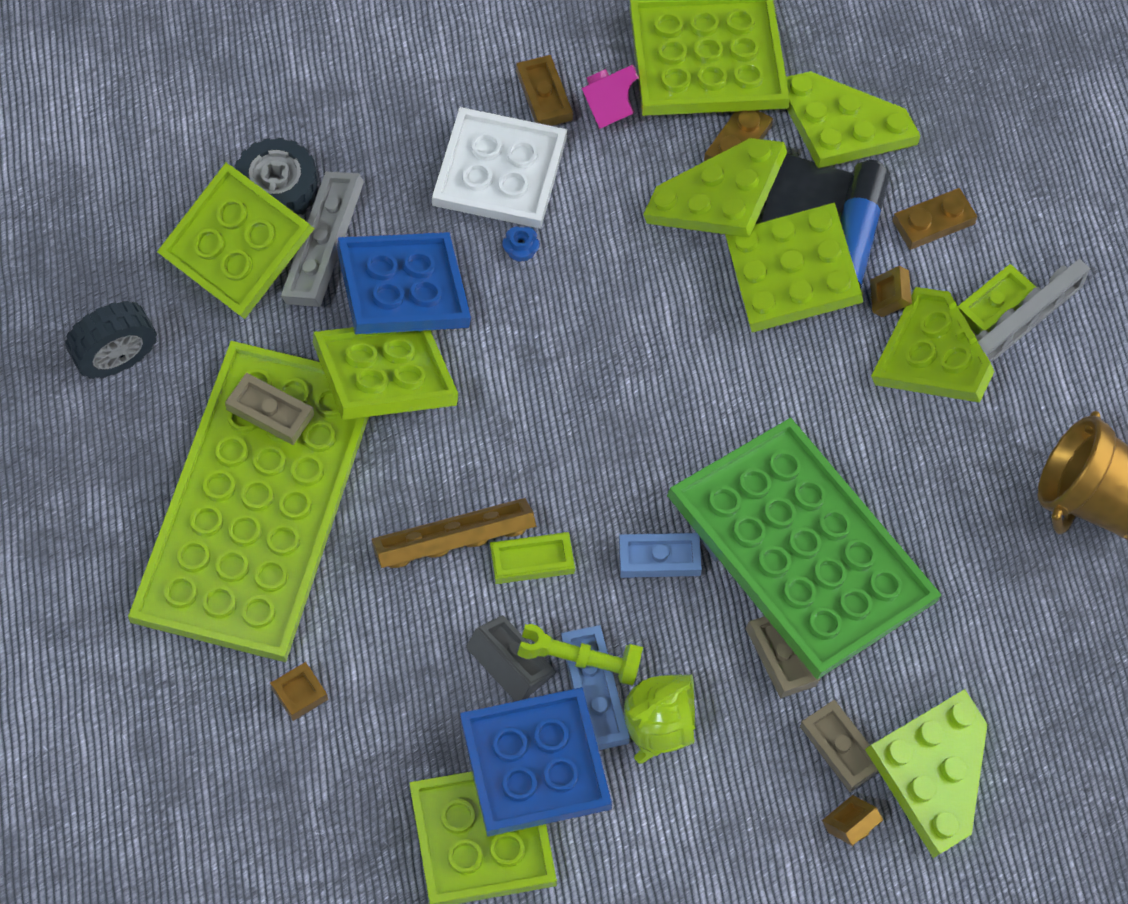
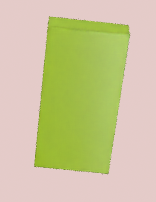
(532, 558)

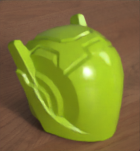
(661, 715)

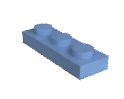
(599, 690)

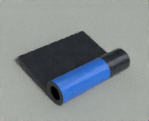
(855, 194)

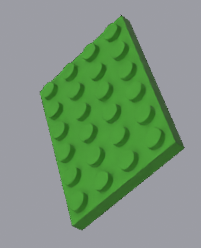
(803, 547)

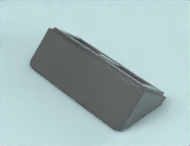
(496, 649)

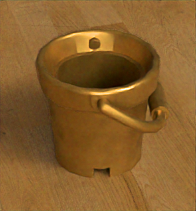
(1087, 478)

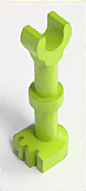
(583, 655)

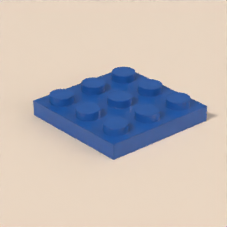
(403, 283)
(535, 761)

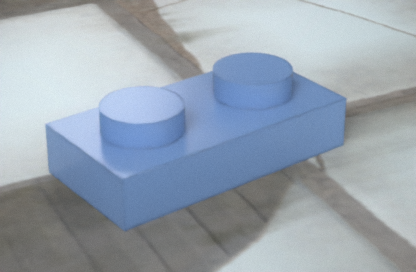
(659, 555)

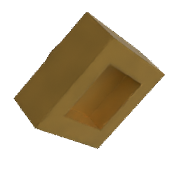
(890, 291)
(299, 691)
(852, 820)

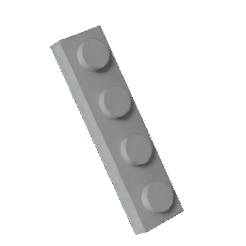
(318, 254)
(1035, 308)

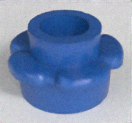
(521, 251)

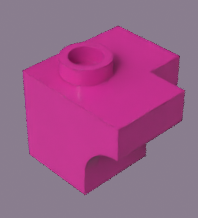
(610, 95)

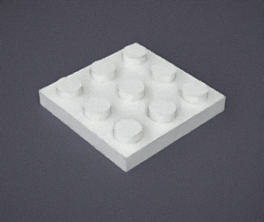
(499, 167)

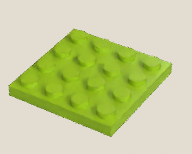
(708, 56)

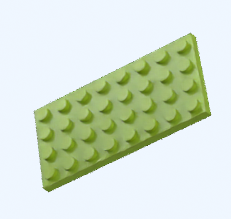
(249, 515)

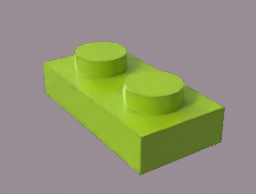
(994, 298)

